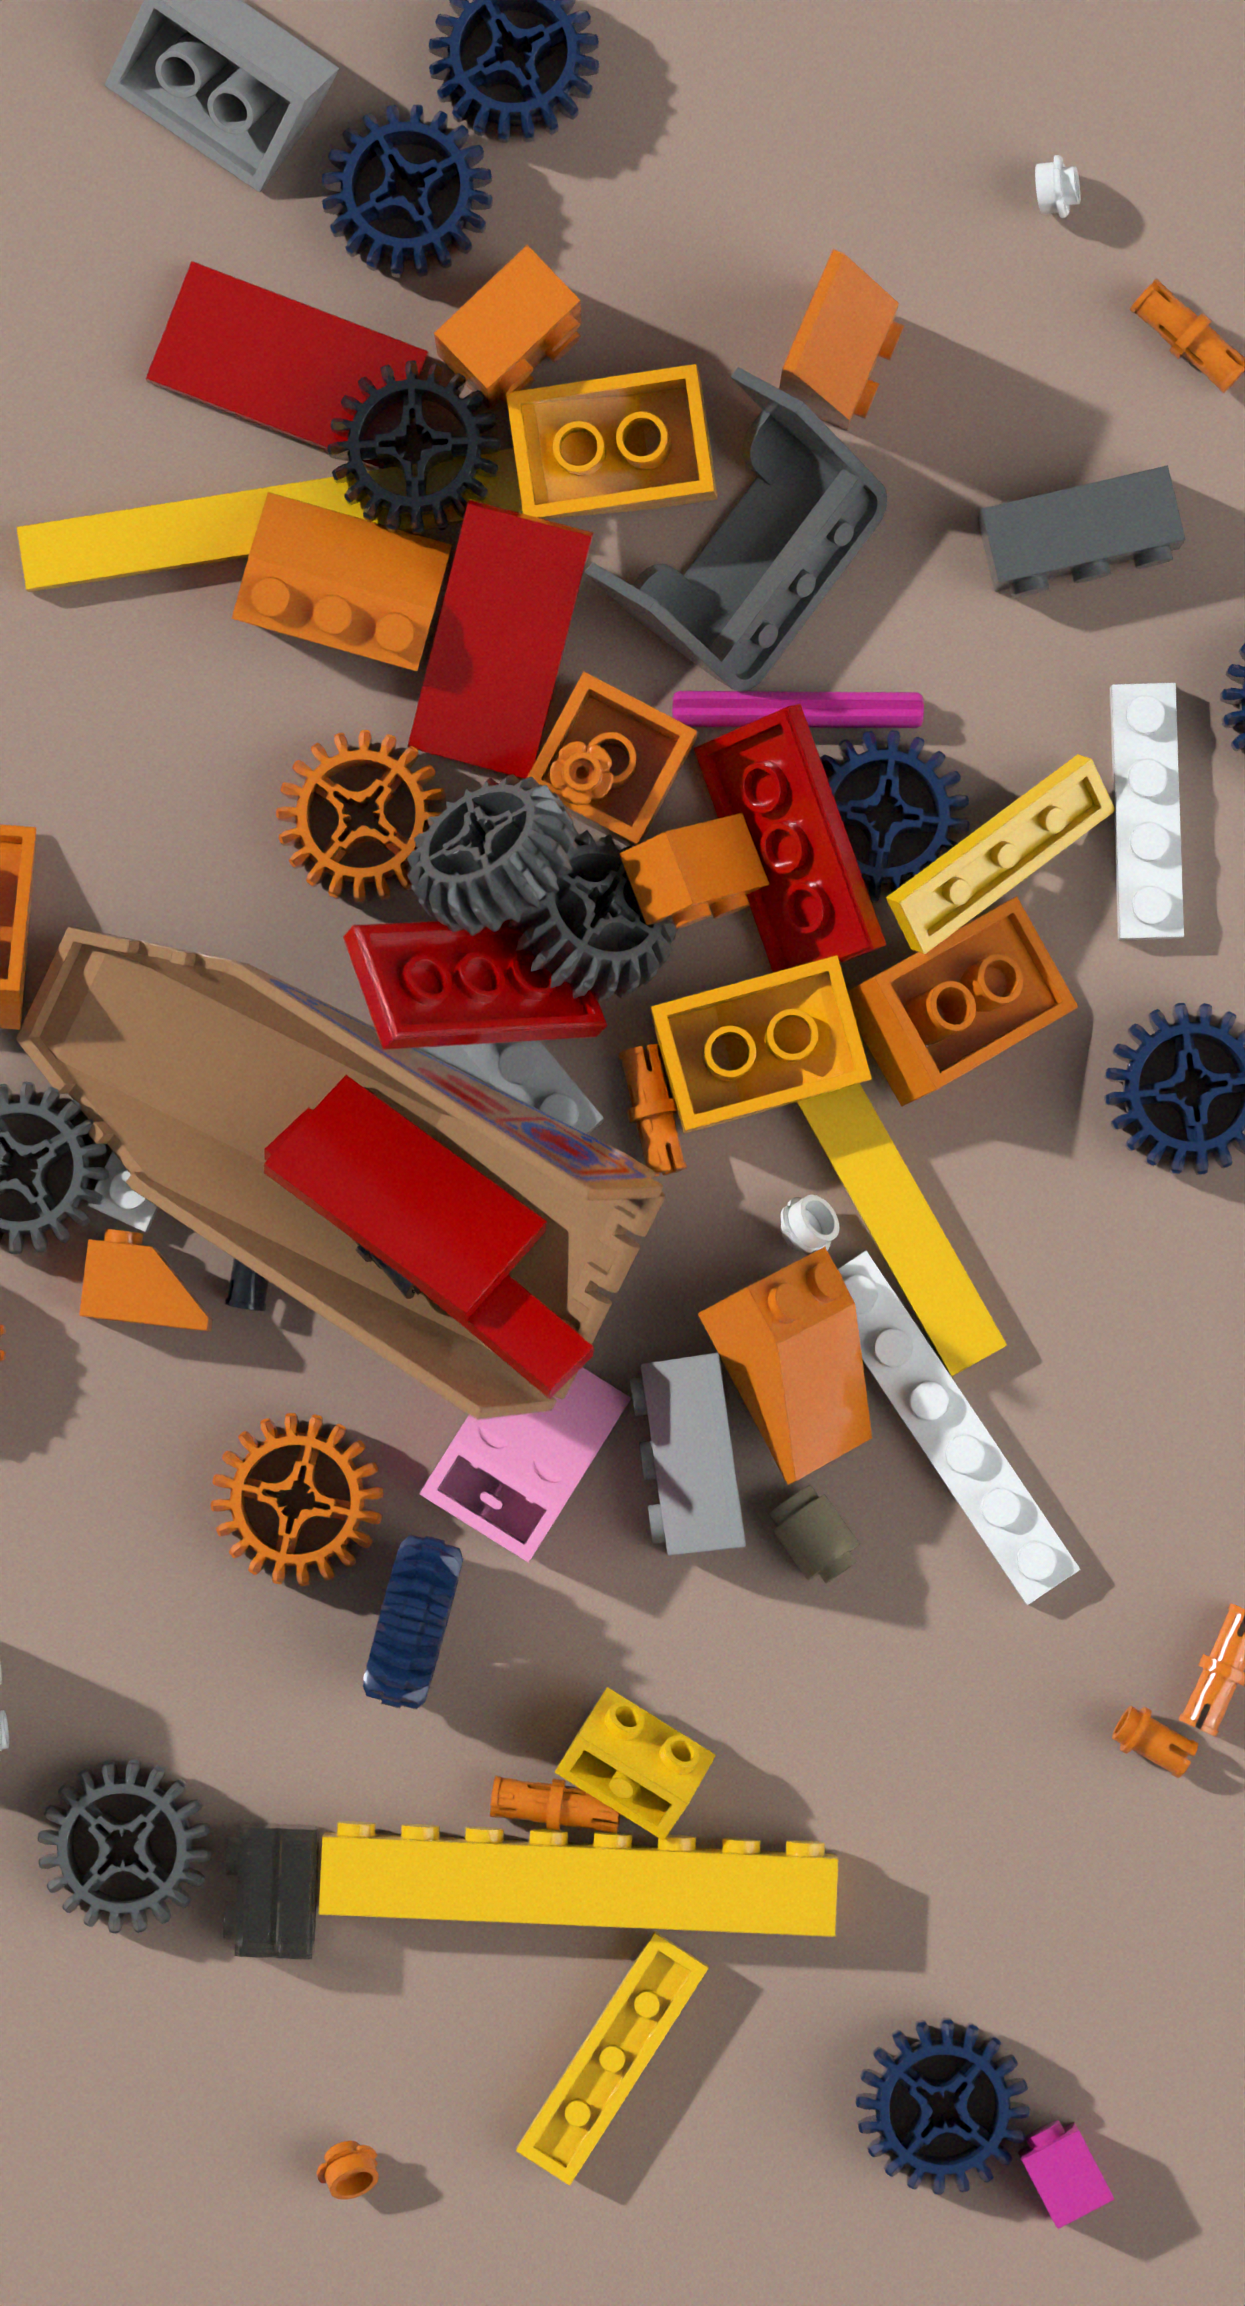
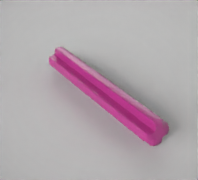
(819, 708)

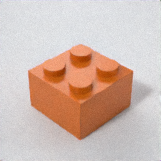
(510, 328)
(644, 752)

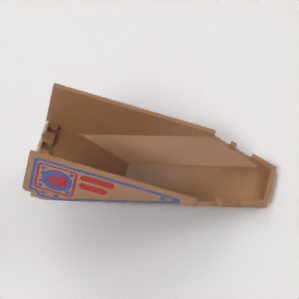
(211, 1059)

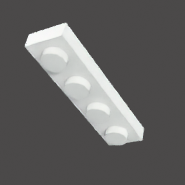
(1146, 811)

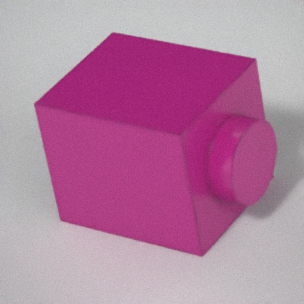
(1064, 2172)

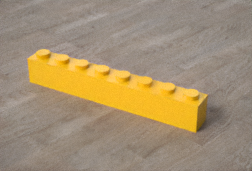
(578, 1882)

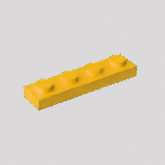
(1000, 854)
(612, 2058)

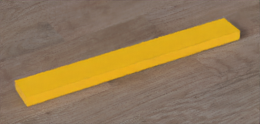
(216, 525)

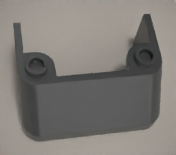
(771, 552)

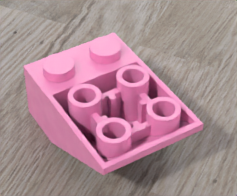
(520, 1470)

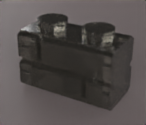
(274, 1890)

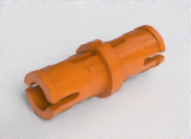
(1189, 335)
(652, 1109)
(1220, 1675)
(551, 1805)

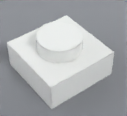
(121, 1200)

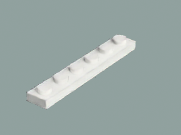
(954, 1437)

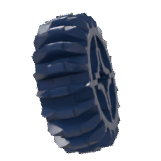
(488, 72)
(381, 206)
(913, 818)
(1185, 1058)
(412, 1622)
(924, 2131)

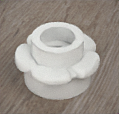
(1056, 187)
(809, 1224)

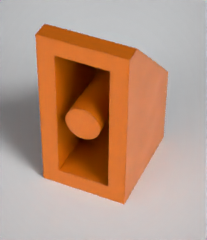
(137, 1285)

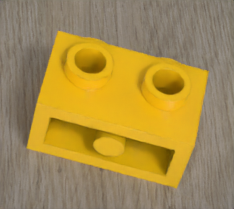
(635, 1763)

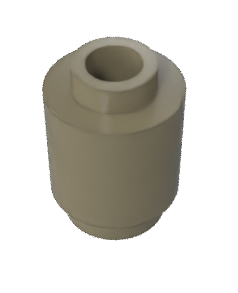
(814, 1535)

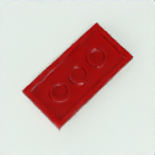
(274, 358)
(500, 639)
(815, 886)
(461, 988)
(405, 1197)

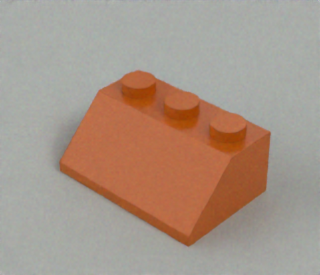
(341, 581)

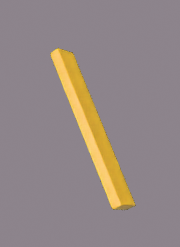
(903, 1227)

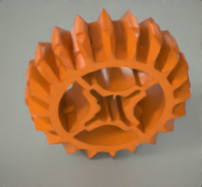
(319, 783)
(244, 1486)

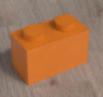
(695, 871)

